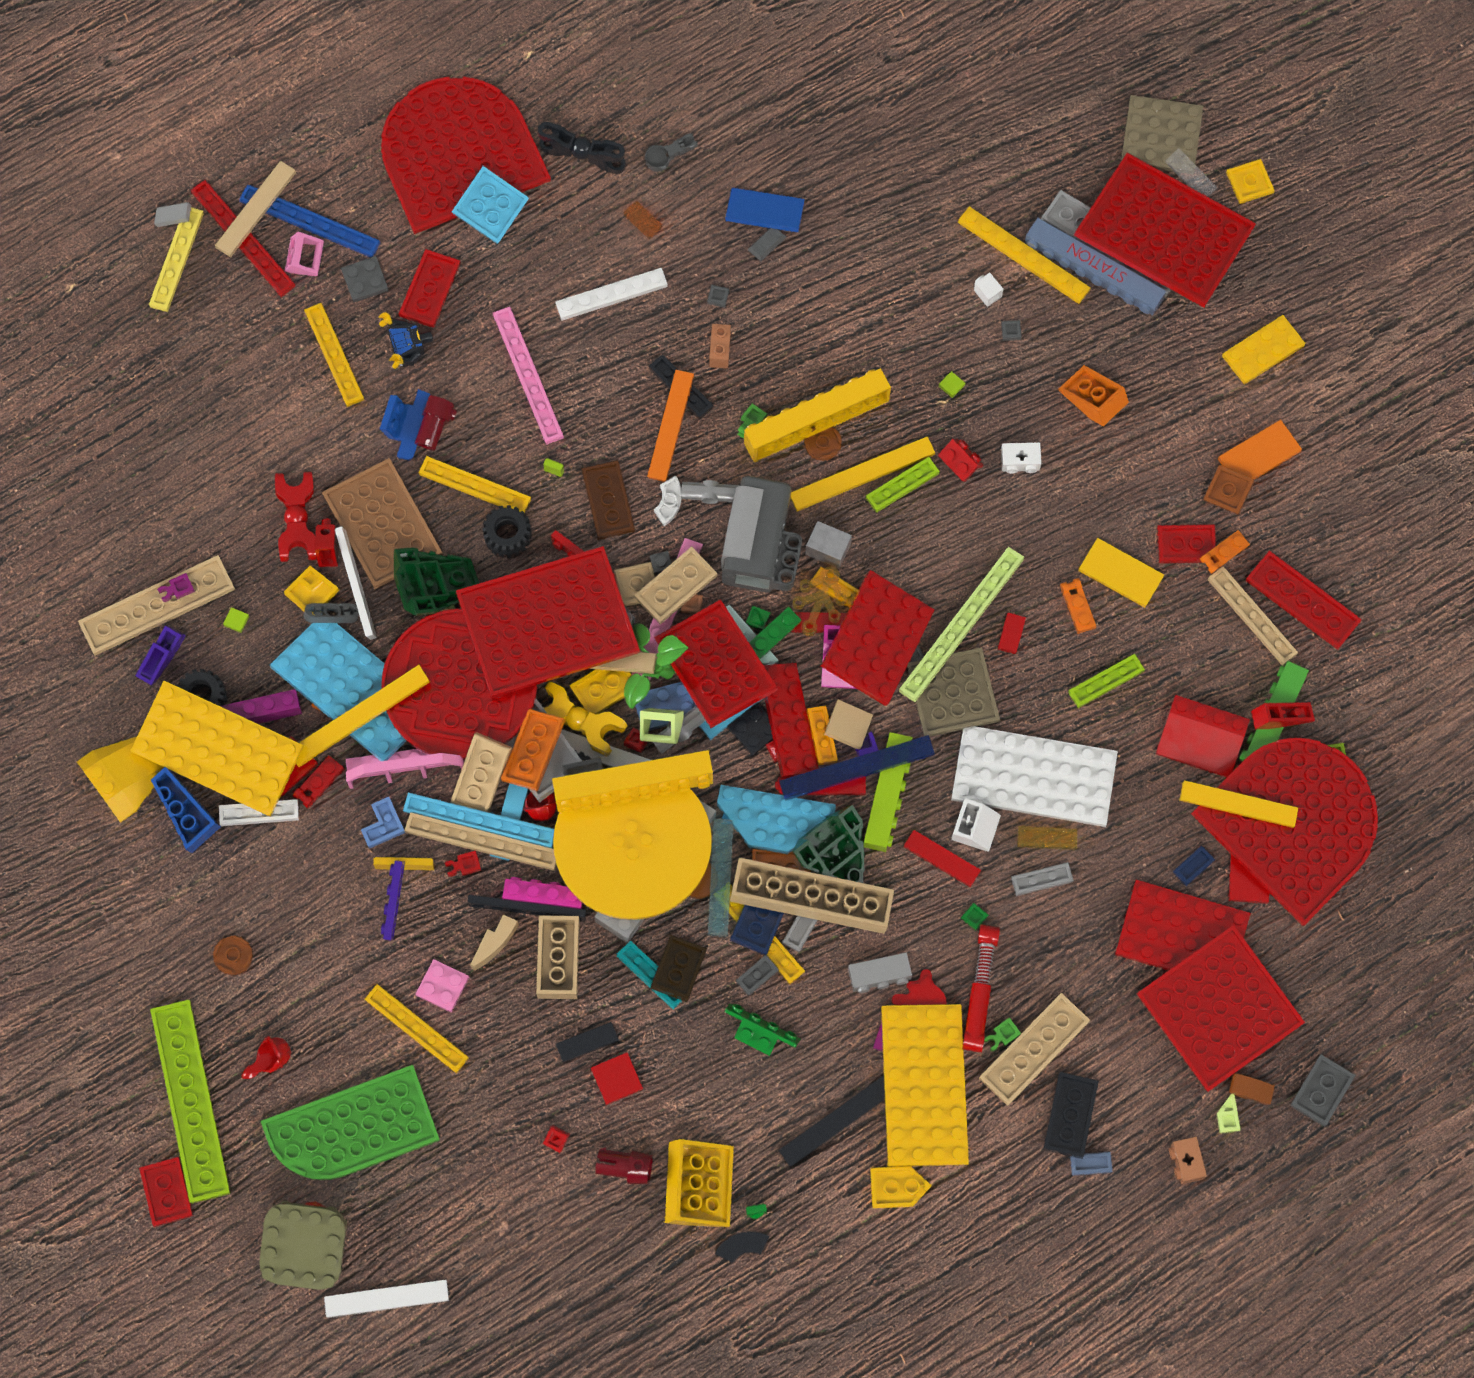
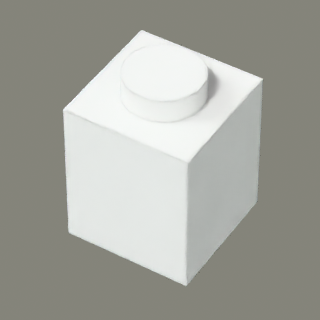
(988, 289)

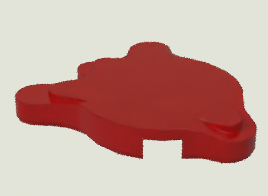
(921, 992)

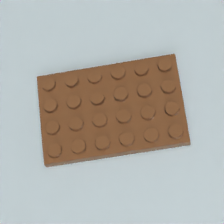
(378, 519)

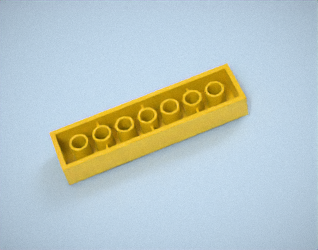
(821, 412)
(633, 781)

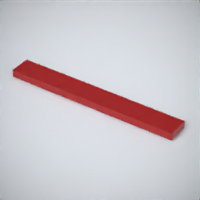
(250, 247)

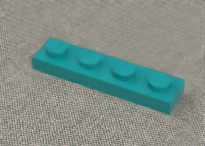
(644, 968)

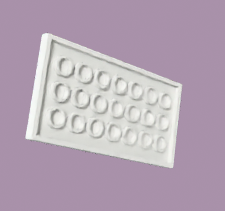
(1035, 775)

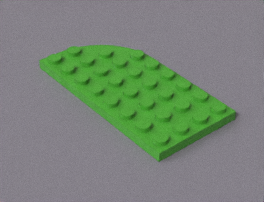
(353, 1127)

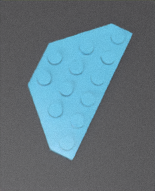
(769, 820)

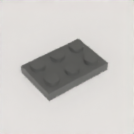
(1322, 1090)

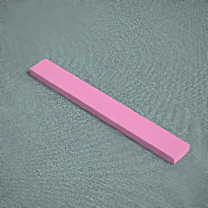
(528, 375)

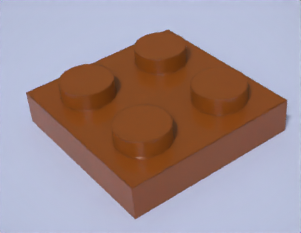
(1228, 490)

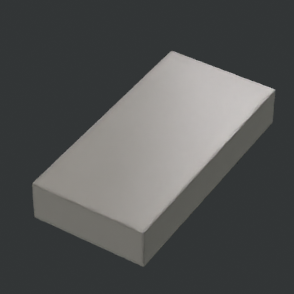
(172, 214)
(799, 933)

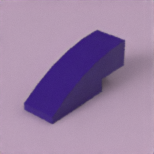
(160, 655)

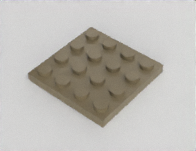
(1159, 128)
(957, 695)

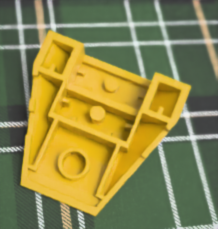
(120, 776)

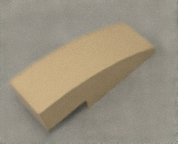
(494, 942)

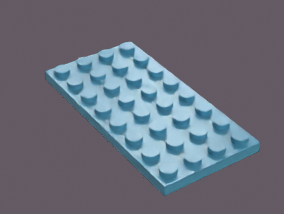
(336, 676)

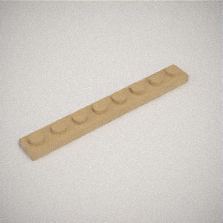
(481, 841)

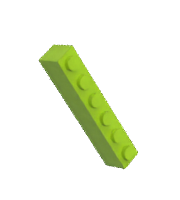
(886, 801)

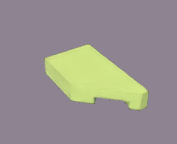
(1228, 1116)

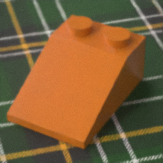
(1095, 395)

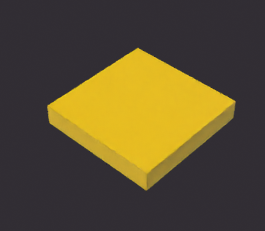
(1250, 181)

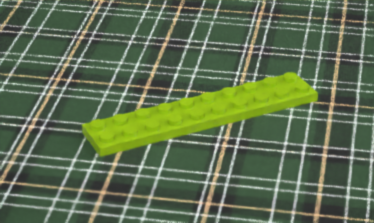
(190, 1101)

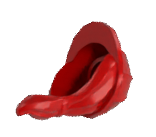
(540, 810)
(271, 1056)

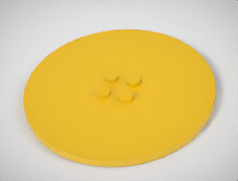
(634, 854)

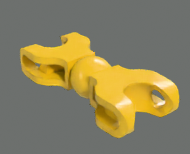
(579, 719)

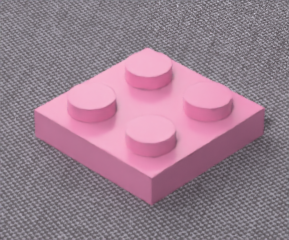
(442, 985)

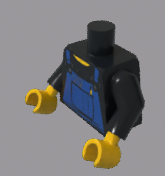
(405, 340)

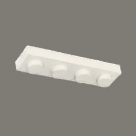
(241, 814)

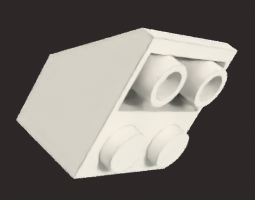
(976, 825)

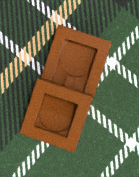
(1251, 1089)

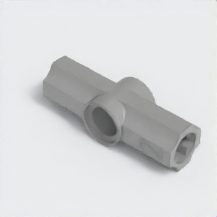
(708, 491)
(691, 720)

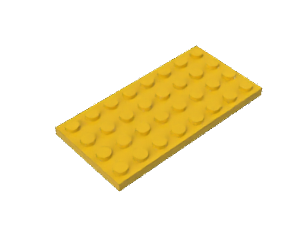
(217, 748)
(924, 1085)

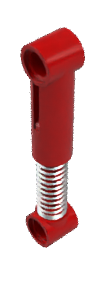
(980, 990)

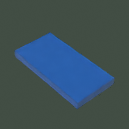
(764, 210)

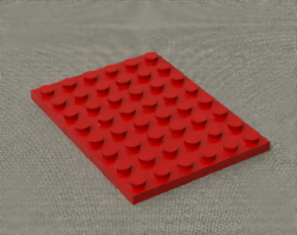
(1165, 230)
(547, 622)

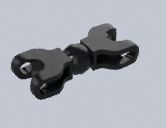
(567, 144)

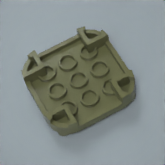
(303, 1245)

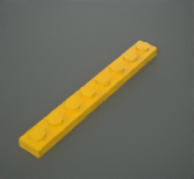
(1024, 255)

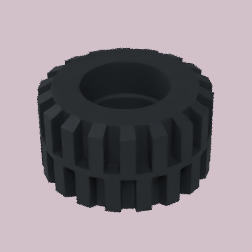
(502, 517)
(208, 680)

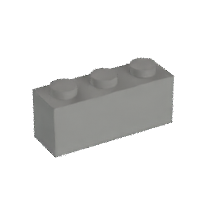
(880, 973)

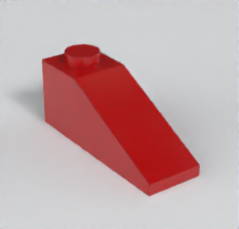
(1282, 715)

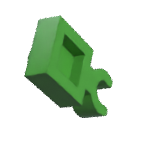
(1004, 1033)

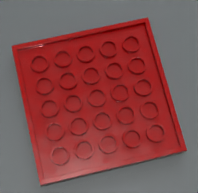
(1220, 1008)

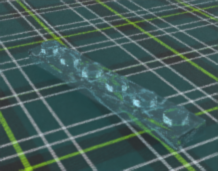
(720, 877)

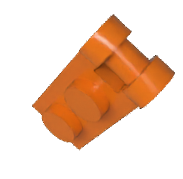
(1225, 551)
(1078, 606)

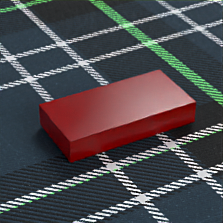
(1011, 633)

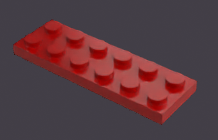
(1303, 600)
(790, 722)

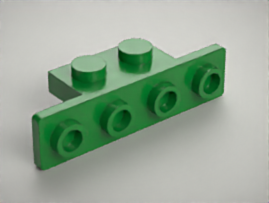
(758, 1032)

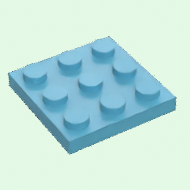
(490, 205)

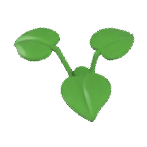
(669, 650)

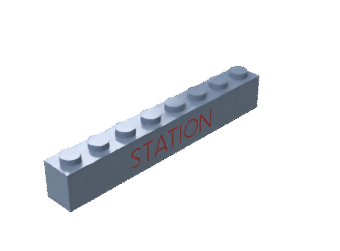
(1095, 266)

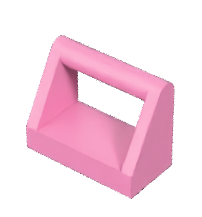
(294, 254)

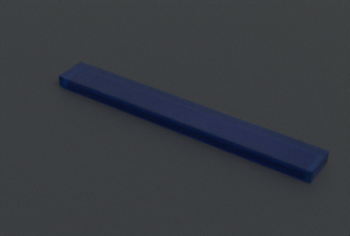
(857, 767)

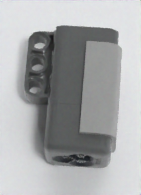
(757, 537)

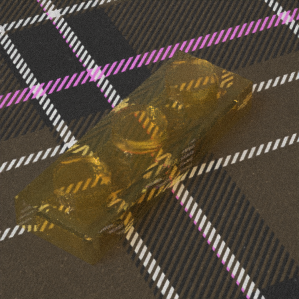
(1047, 838)

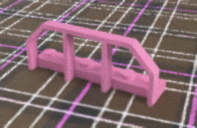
(398, 762)

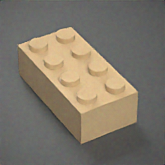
(558, 957)

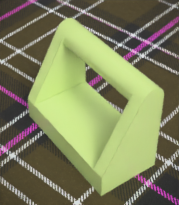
(675, 716)

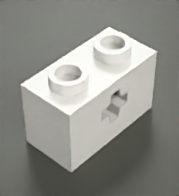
(1028, 451)

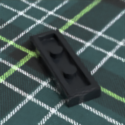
(587, 1042)

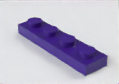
(394, 892)

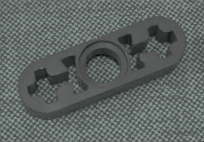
(324, 617)

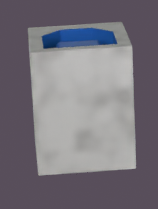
(828, 544)

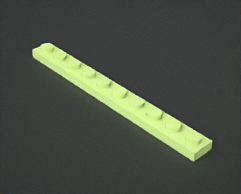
(961, 624)

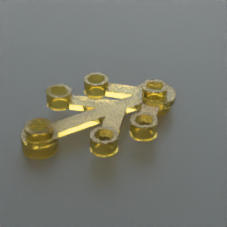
(820, 597)

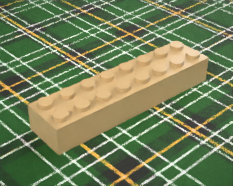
(812, 895)

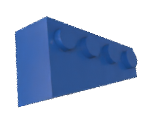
(187, 814)

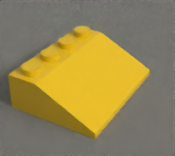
(699, 1184)

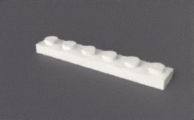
(611, 294)

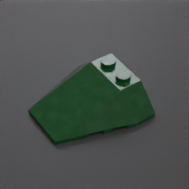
(430, 580)

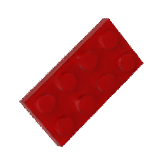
(429, 288)

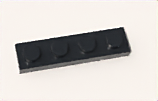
(665, 371)

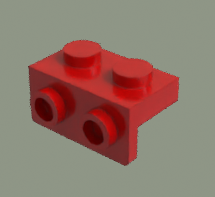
(960, 459)

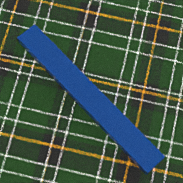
(317, 224)

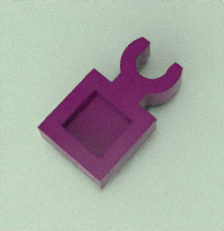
(179, 587)

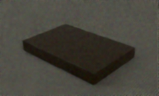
(678, 968)

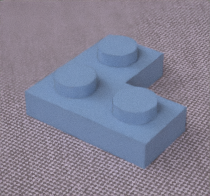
(387, 827)

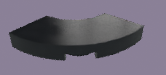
(742, 1244)

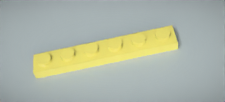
(175, 261)

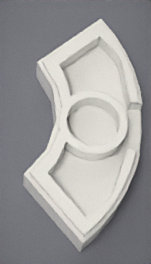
(670, 501)

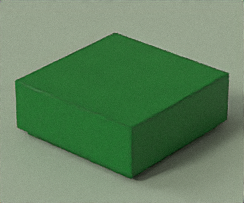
(974, 916)

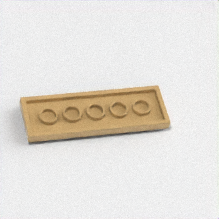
(1034, 1049)

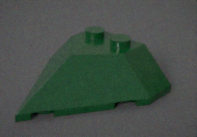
(834, 846)

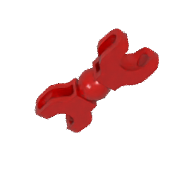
(295, 516)

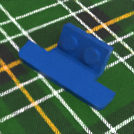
(403, 422)

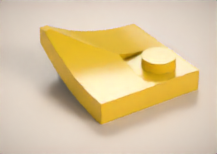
(311, 588)

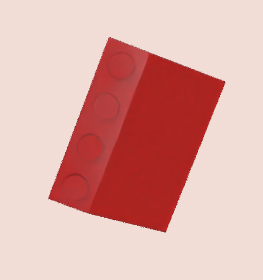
(1202, 736)

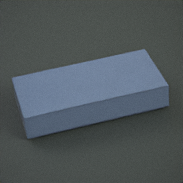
(1091, 1164)

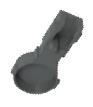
(656, 154)

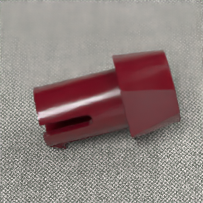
(436, 414)
(633, 1166)

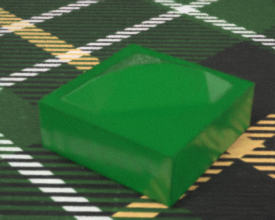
(758, 618)
(756, 1211)

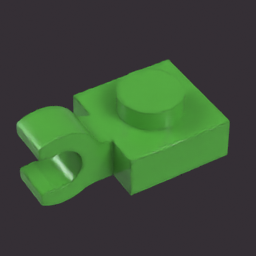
(751, 415)

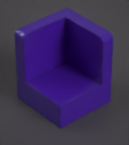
(869, 745)

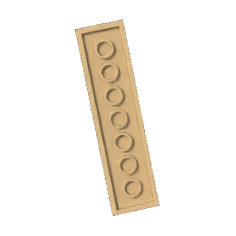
(147, 610)

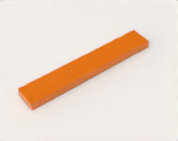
(670, 425)

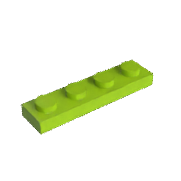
(902, 484)
(1106, 681)

